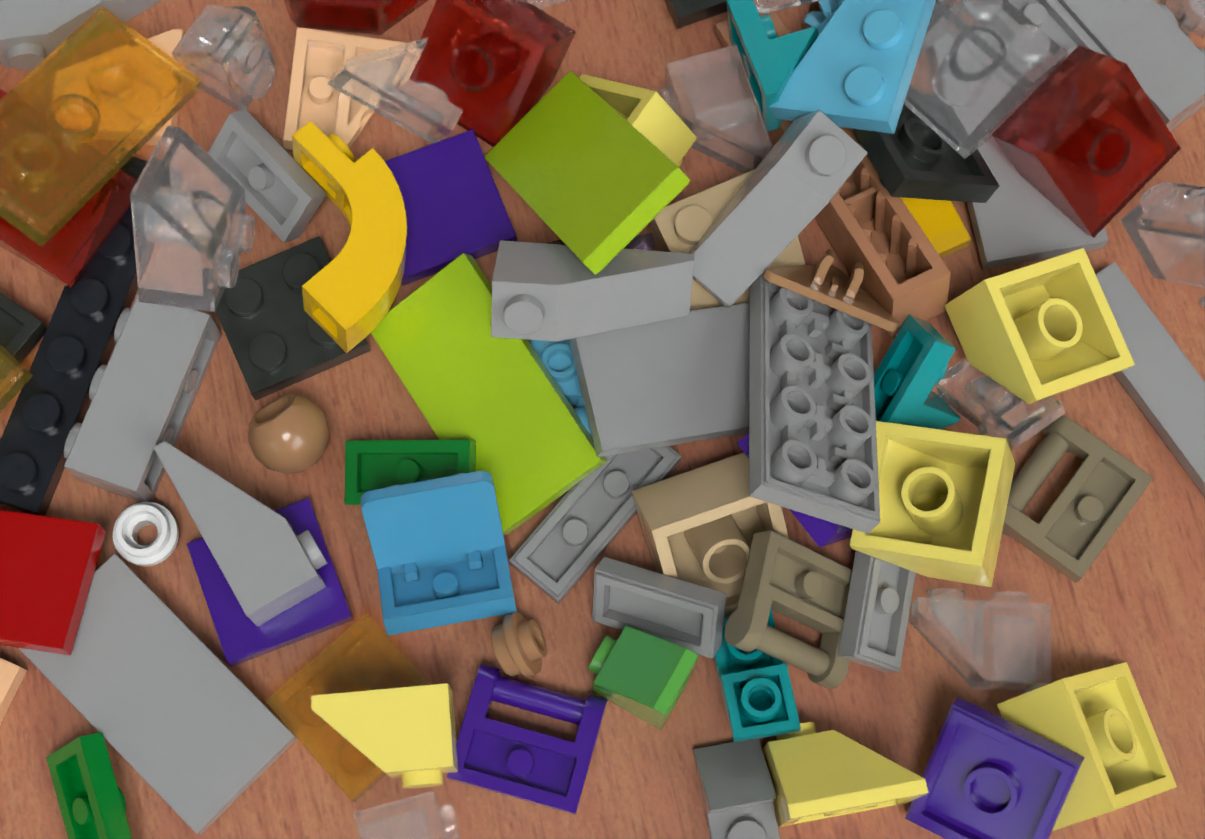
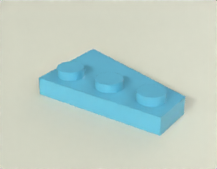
(859, 65)

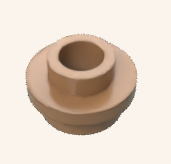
(519, 645)

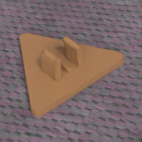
(833, 288)

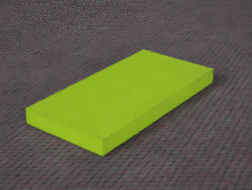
(586, 171)
(487, 391)

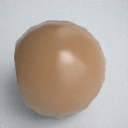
(288, 434)

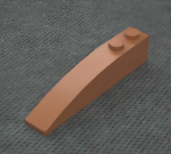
(879, 231)

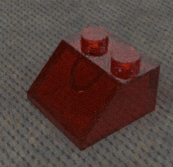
(492, 60)
(1087, 138)

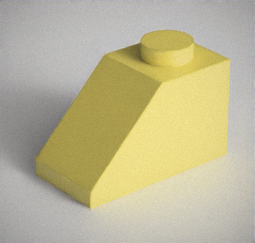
(399, 729)

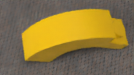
(365, 277)

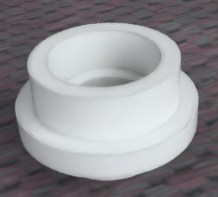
(132, 521)

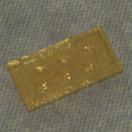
(82, 121)

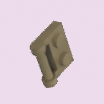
(1085, 509)
(801, 587)

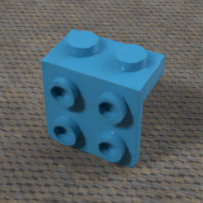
(438, 552)

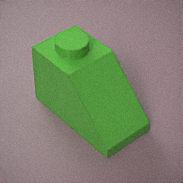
(642, 674)

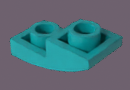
(755, 692)

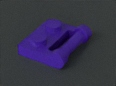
(522, 760)

